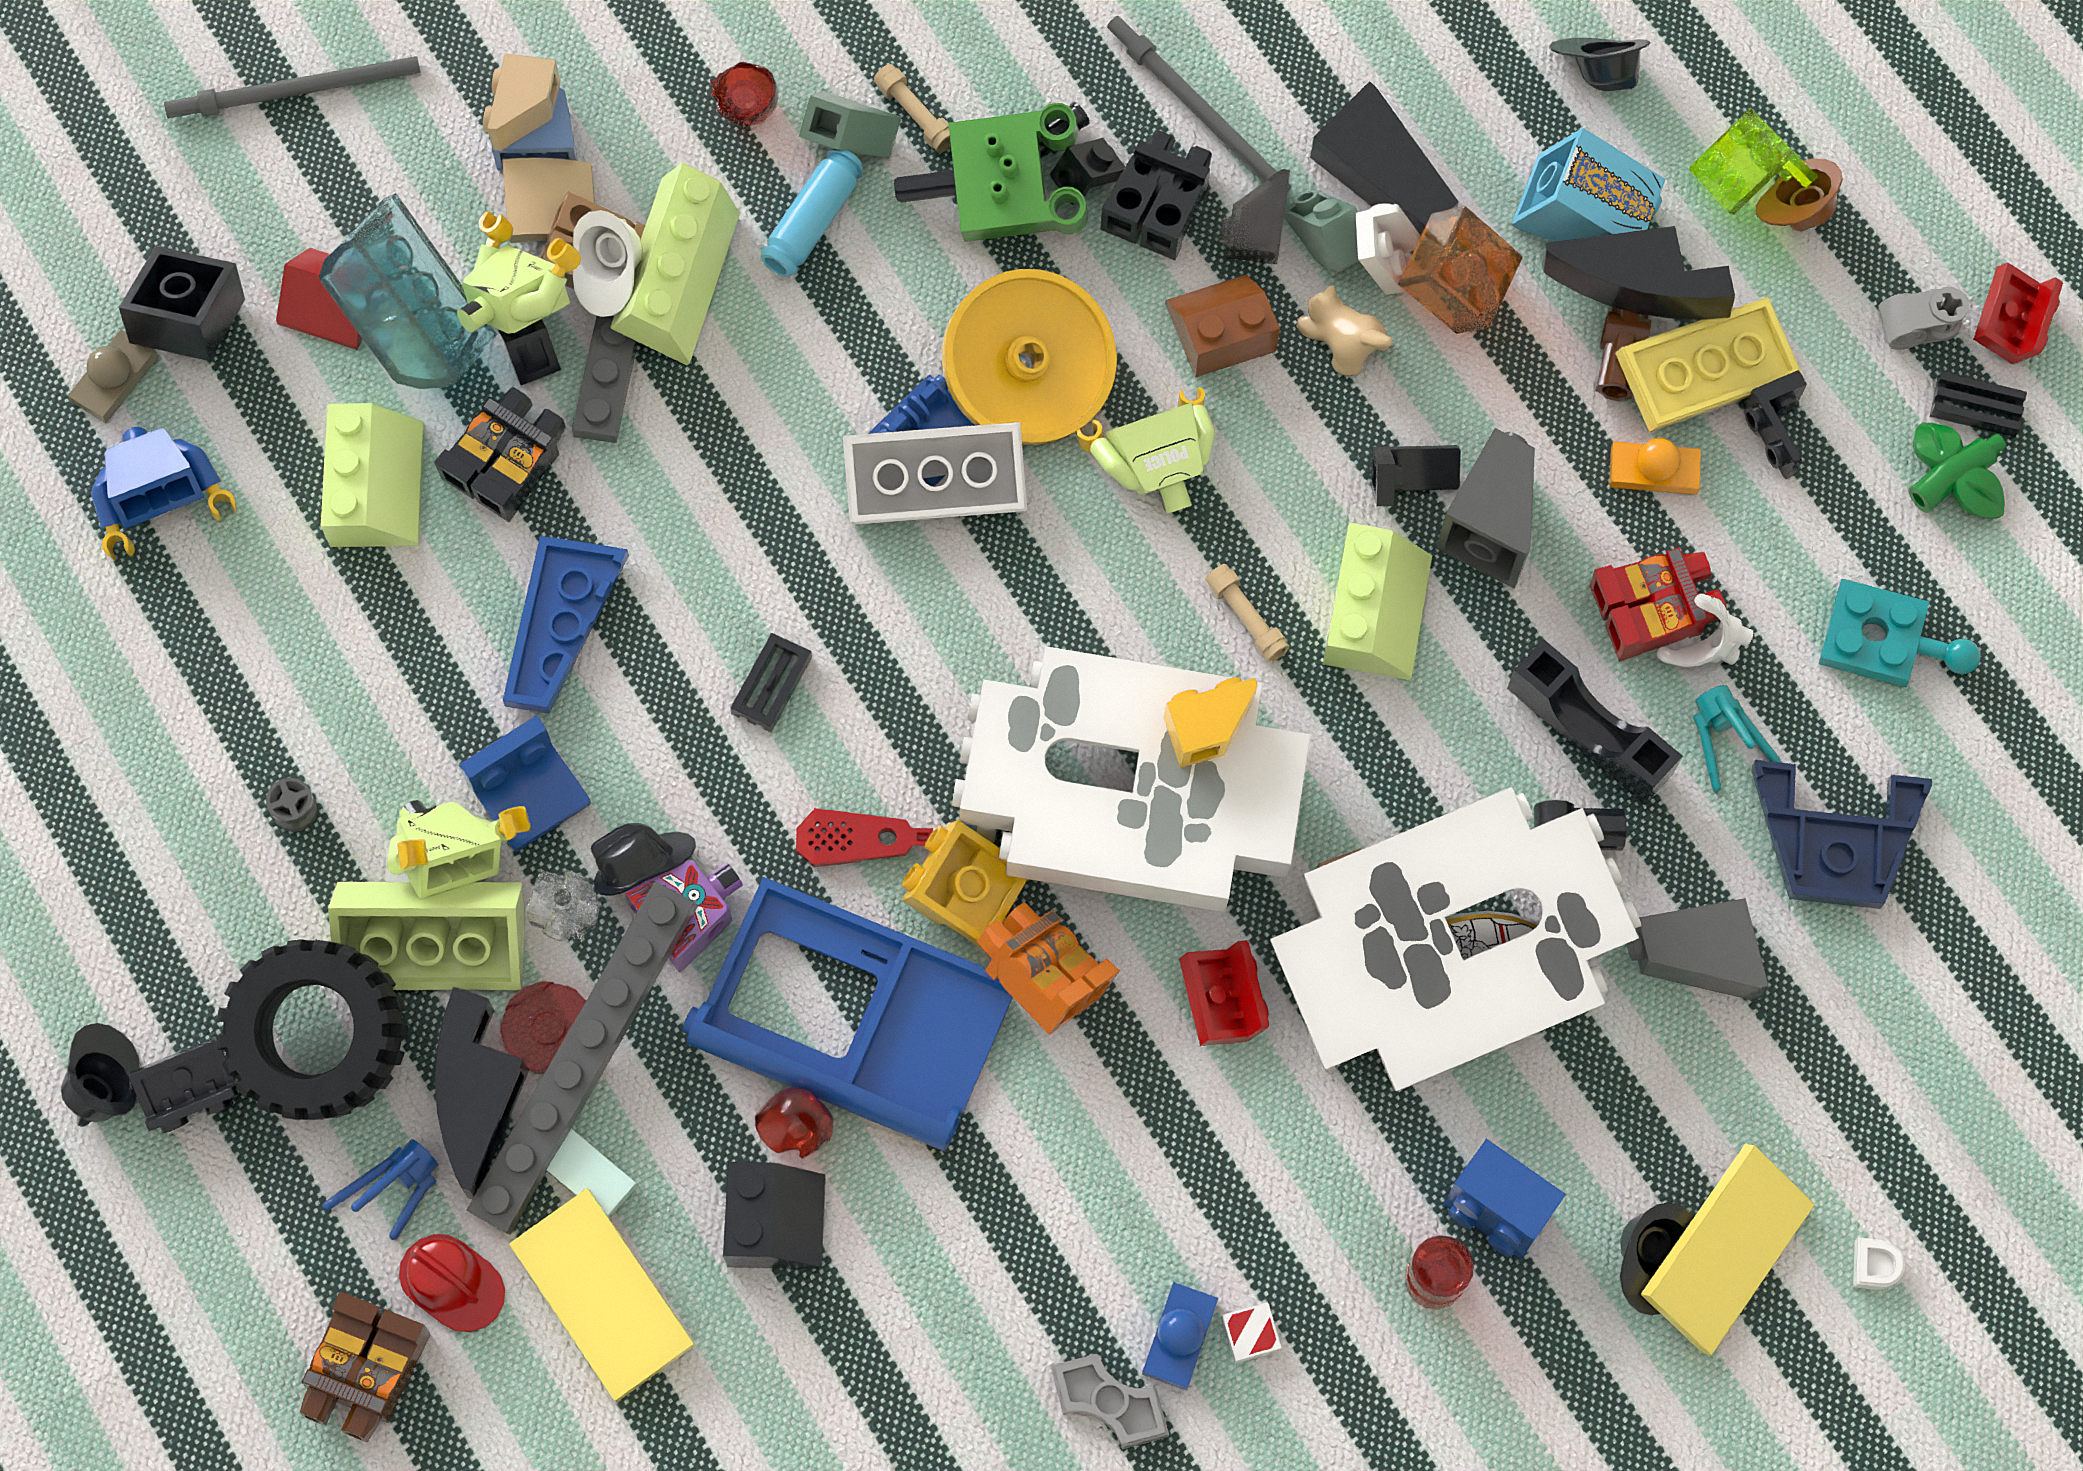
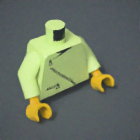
(512, 286)
(449, 845)

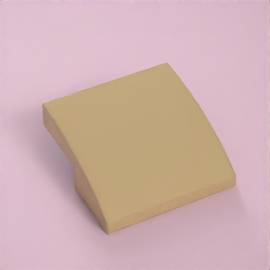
(536, 190)

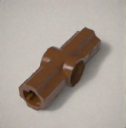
(1619, 330)

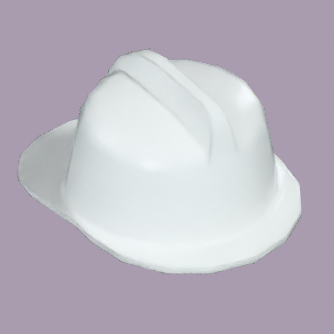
(608, 261)

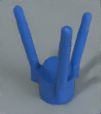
(407, 1166)

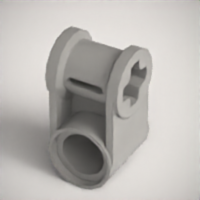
(1923, 317)

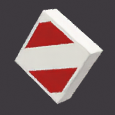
(1251, 1332)

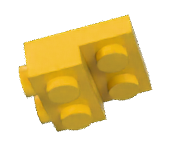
(961, 882)

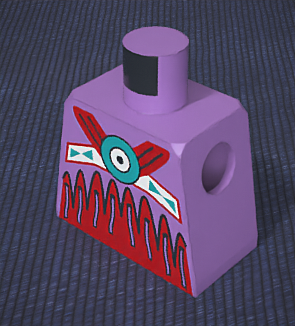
(707, 892)

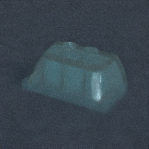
(403, 299)

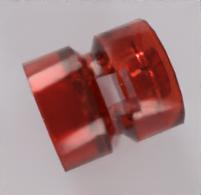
(1439, 1272)

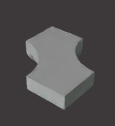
(1090, 1390)

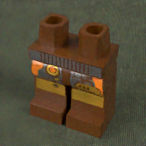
(362, 1365)

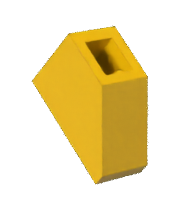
(1208, 721)

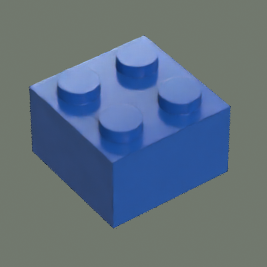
(1502, 1200)

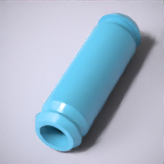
(811, 212)

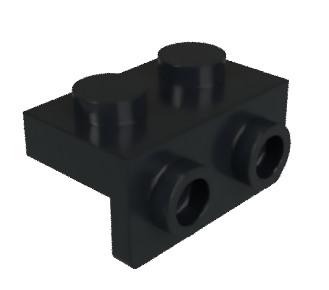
(183, 1086)

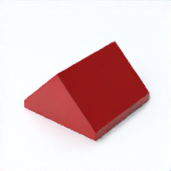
(308, 305)

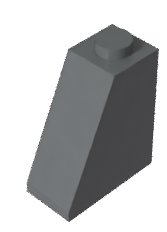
(1703, 948)

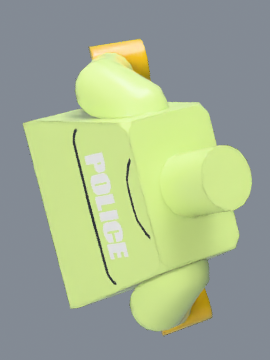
(1157, 450)

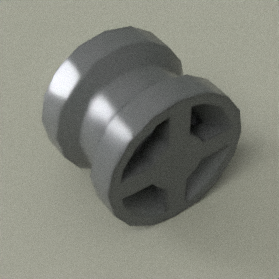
(286, 796)

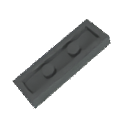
(604, 383)

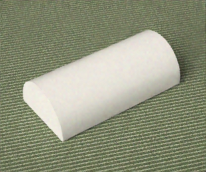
(979, 466)

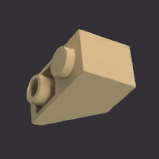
(523, 98)

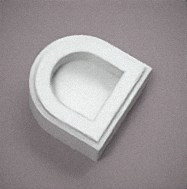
(1876, 1264)

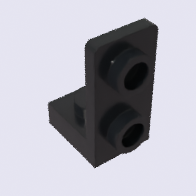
(531, 352)
(1762, 415)
(1413, 470)

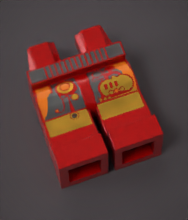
(1652, 601)

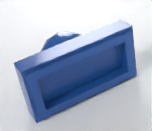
(1180, 1336)

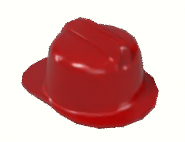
(452, 1283)

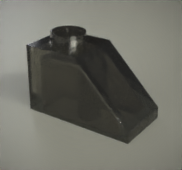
(1257, 222)

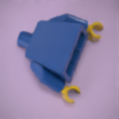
(149, 478)

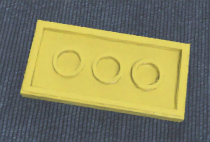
(1706, 364)
(1728, 1249)
(602, 1294)

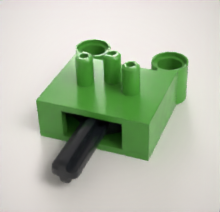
(1002, 176)

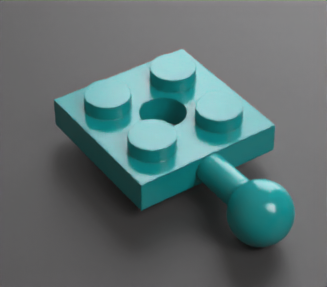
(1902, 622)

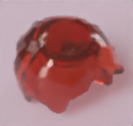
(745, 94)
(794, 1122)

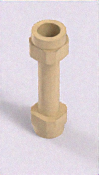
(893, 84)
(1268, 642)

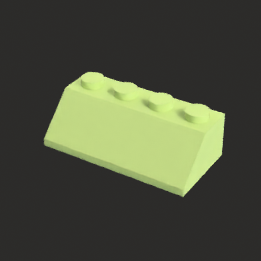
(679, 263)
(437, 942)

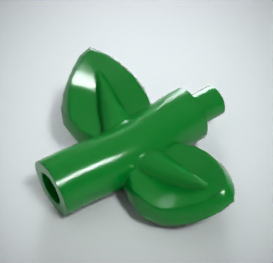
(1958, 470)

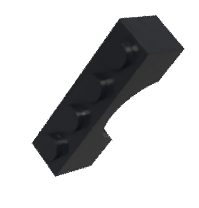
(1626, 752)

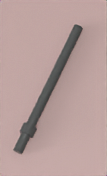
(1143, 52)
(210, 102)

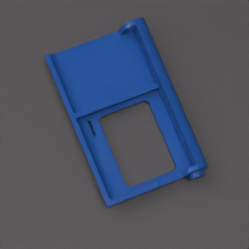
(917, 1038)

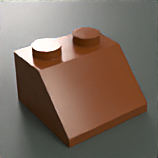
(1224, 324)

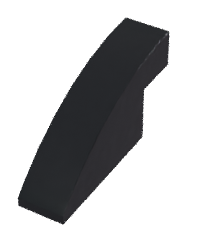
(1640, 275)
(473, 1088)

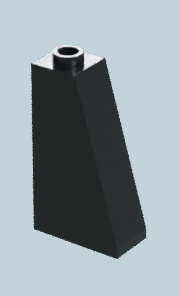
(1380, 159)

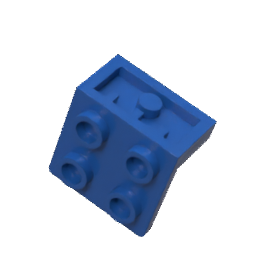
(527, 773)

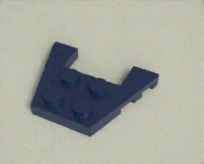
(1833, 854)

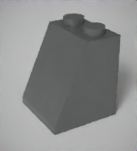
(1493, 510)

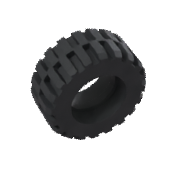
(251, 1017)

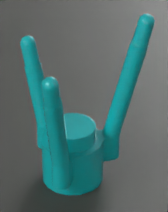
(1723, 712)

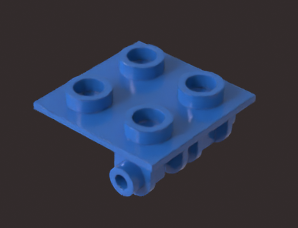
(925, 408)

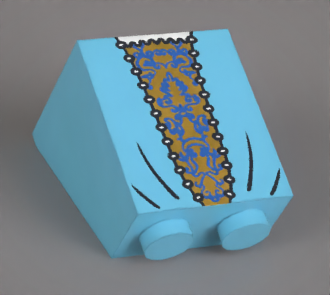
(1587, 191)

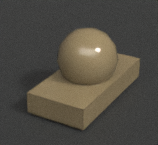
(111, 376)

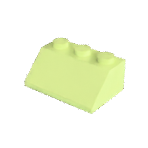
(371, 476)
(1377, 603)

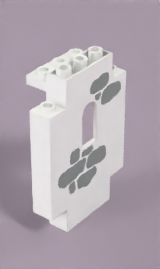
(1178, 826)

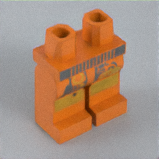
(1044, 966)

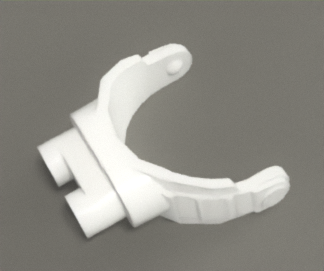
(1721, 645)

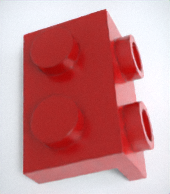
(2017, 314)
(1225, 994)

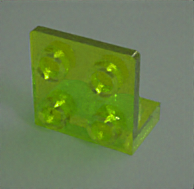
(1746, 161)

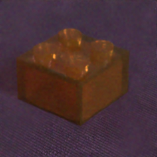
(1460, 270)

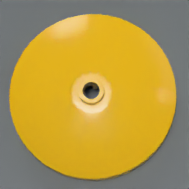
(1052, 325)

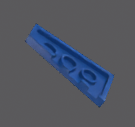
(559, 611)

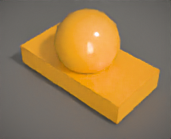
(1655, 467)

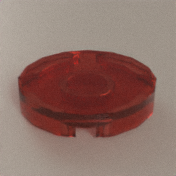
(539, 1021)

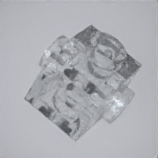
(563, 905)

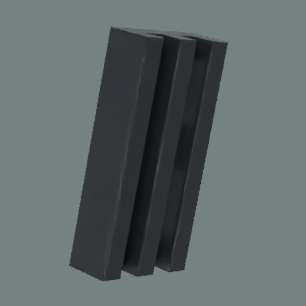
(1981, 397)
(755, 714)

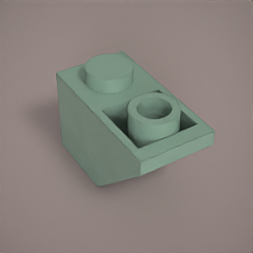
(849, 125)
(1325, 228)

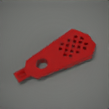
(864, 837)

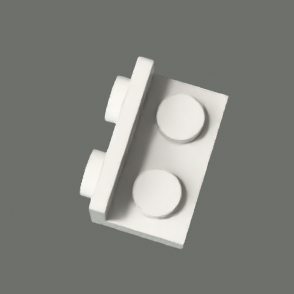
(1382, 240)

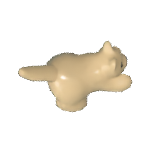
(1345, 330)

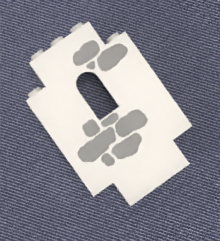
(1388, 968)

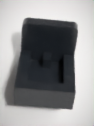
(1087, 166)

